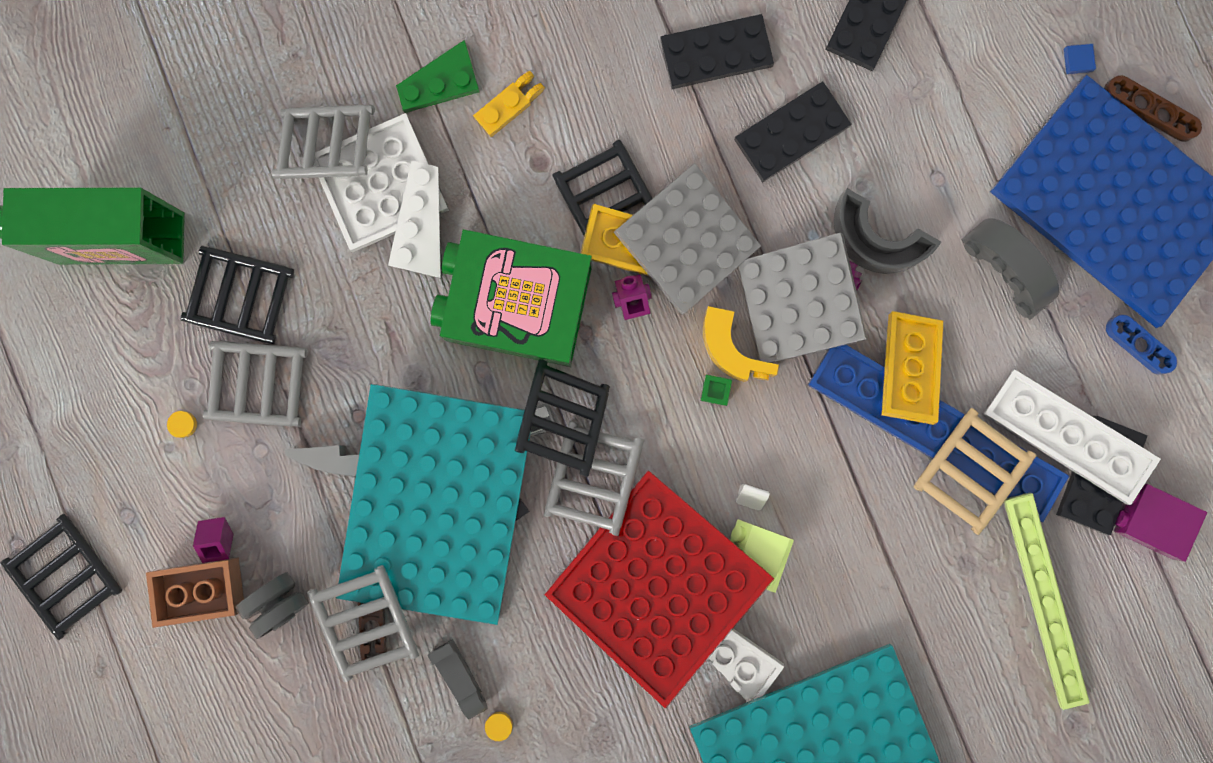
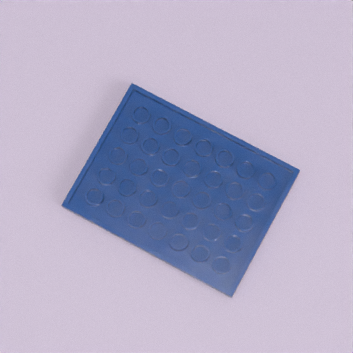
(1116, 200)

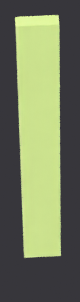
(1046, 601)

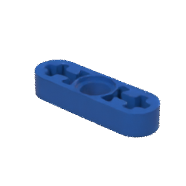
(1152, 343)

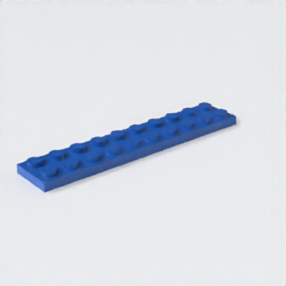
(858, 386)

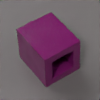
(213, 540)

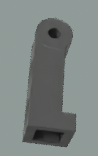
(458, 678)

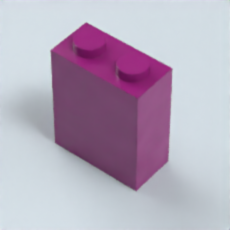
(1161, 523)

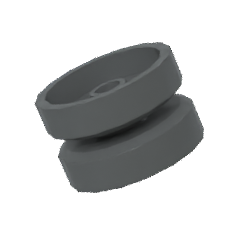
(272, 605)

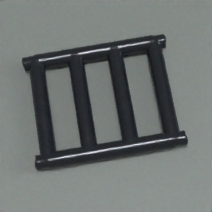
(630, 172)
(216, 321)
(530, 419)
(95, 566)

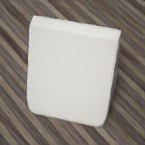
(752, 497)

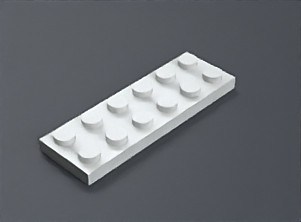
(1072, 437)

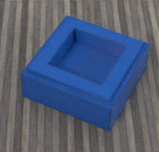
(1079, 59)

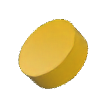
(181, 424)
(498, 726)

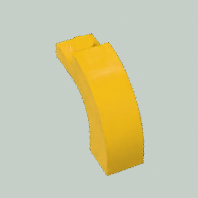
(724, 354)

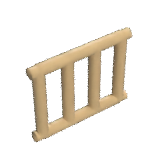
(994, 501)

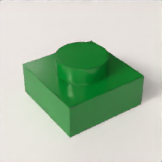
(716, 390)

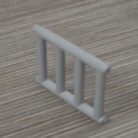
(333, 168)
(266, 416)
(621, 499)
(338, 646)

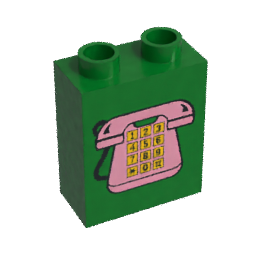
(92, 225)
(513, 297)

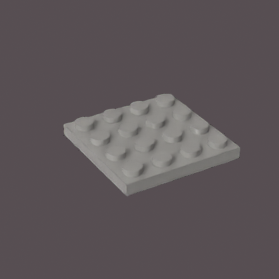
(687, 239)
(802, 299)

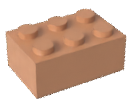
(194, 592)

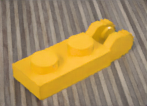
(507, 105)

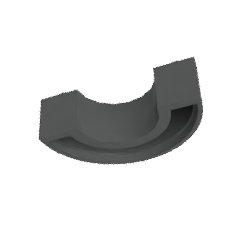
(870, 250)
(1018, 261)

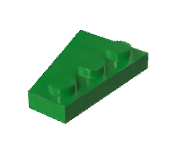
(439, 81)

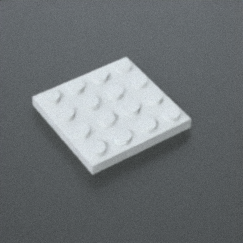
(371, 203)

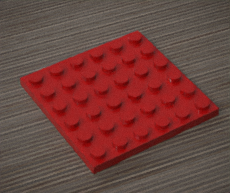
(659, 589)

